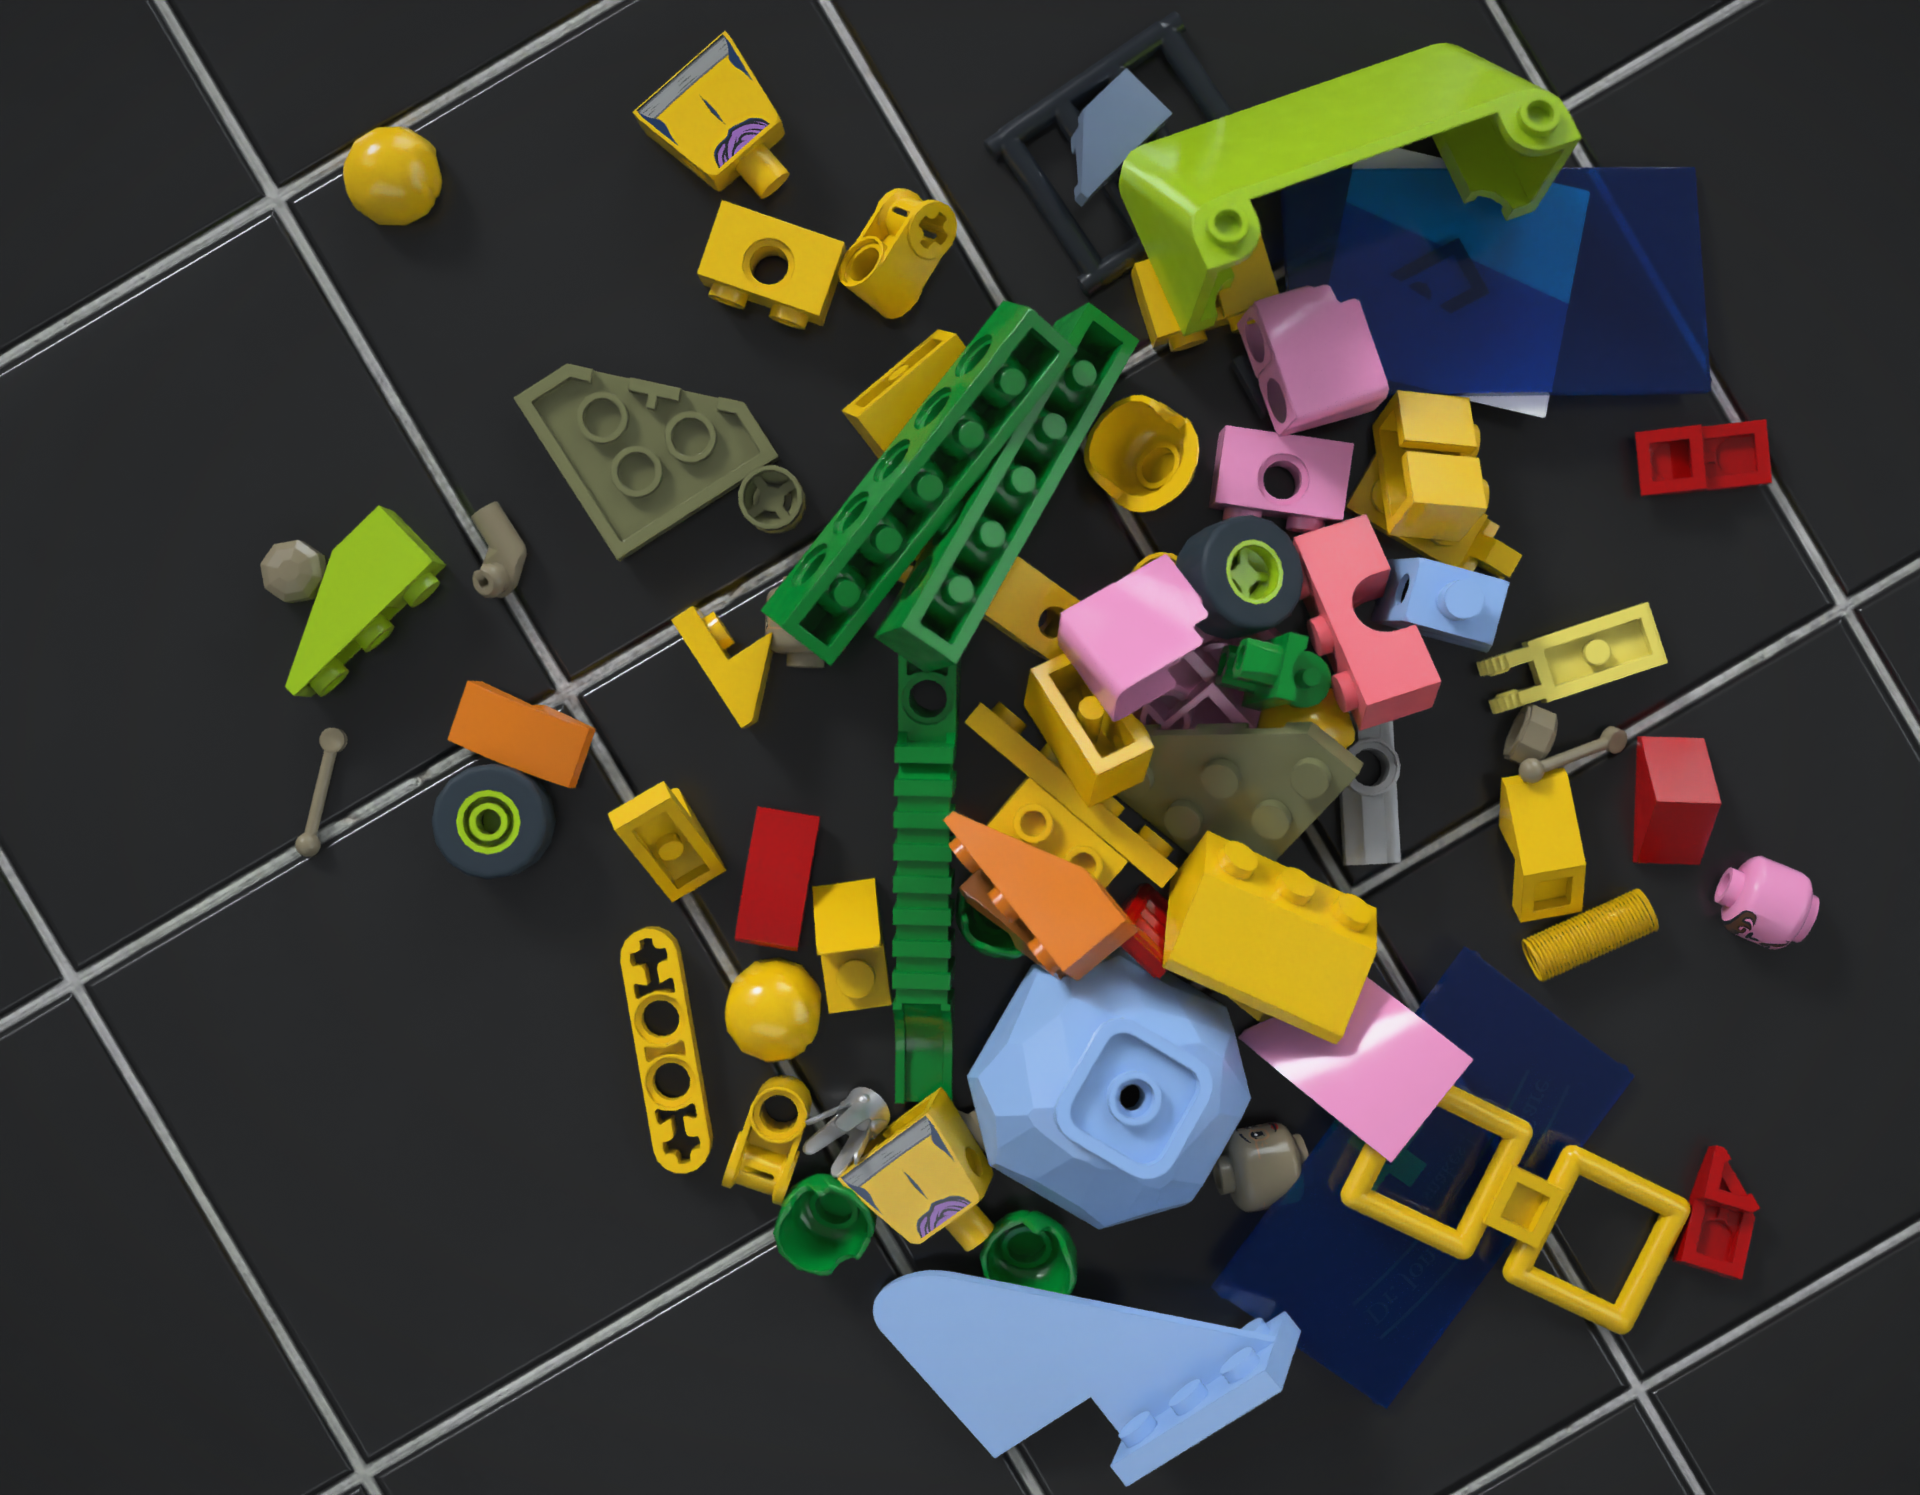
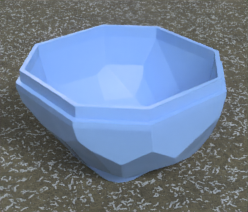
(1055, 1081)

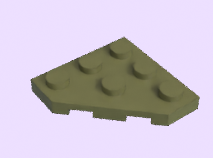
(642, 449)
(1241, 783)

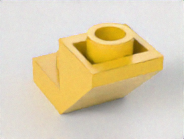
(1546, 845)

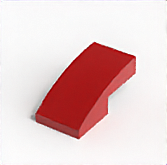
(1703, 458)
(777, 878)

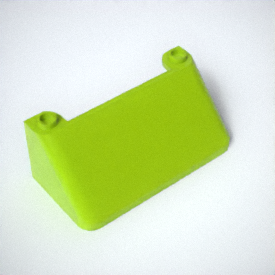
(1196, 186)

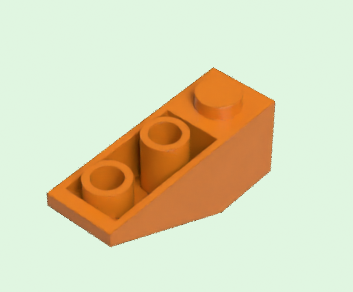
(1058, 901)

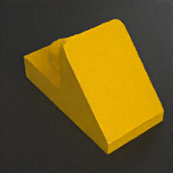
(737, 678)
(667, 840)
(851, 945)

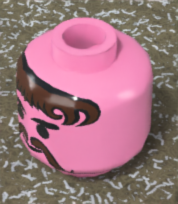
(1767, 902)

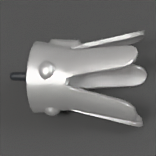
(860, 1116)

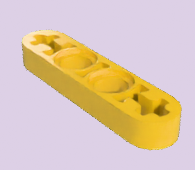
(658, 1050)

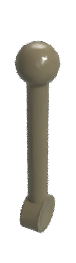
(1611, 739)
(332, 741)

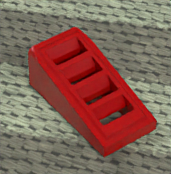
(1149, 914)

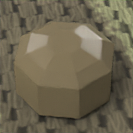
(293, 571)
(1531, 734)

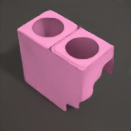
(1312, 358)
(1132, 635)

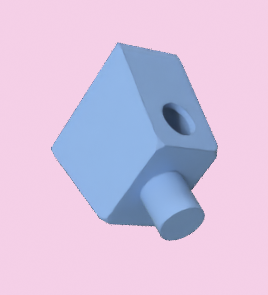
(1442, 602)

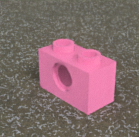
(1316, 465)

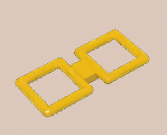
(1527, 1210)

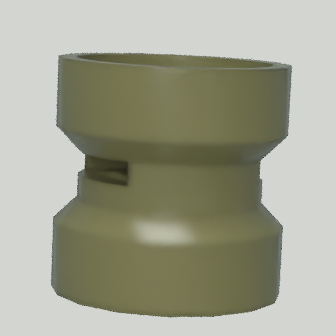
(768, 490)

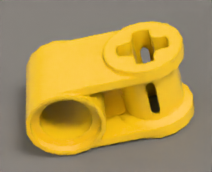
(893, 255)
(768, 1148)

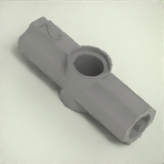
(1371, 812)

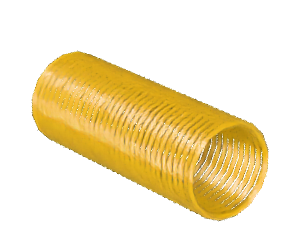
(1590, 938)

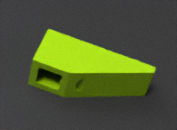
(362, 589)

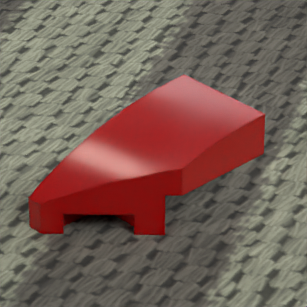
(1719, 1221)

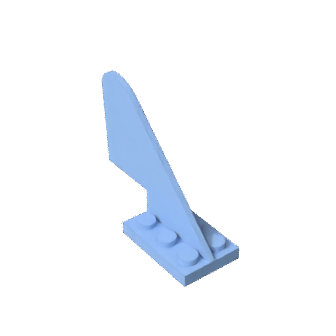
(1027, 1355)

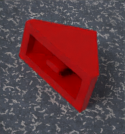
(1673, 800)

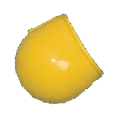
(1142, 453)

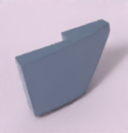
(1112, 127)

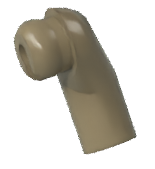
(504, 556)

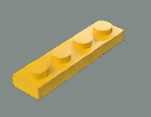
(1142, 849)

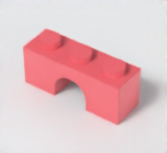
(1375, 671)

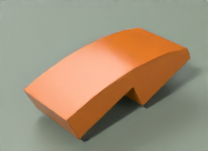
(521, 734)

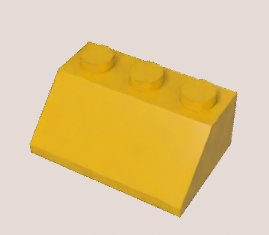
(1269, 936)

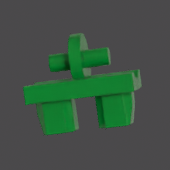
(1274, 672)

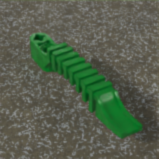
(923, 886)

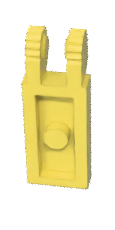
(1580, 657)

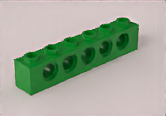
(919, 480)
(994, 518)

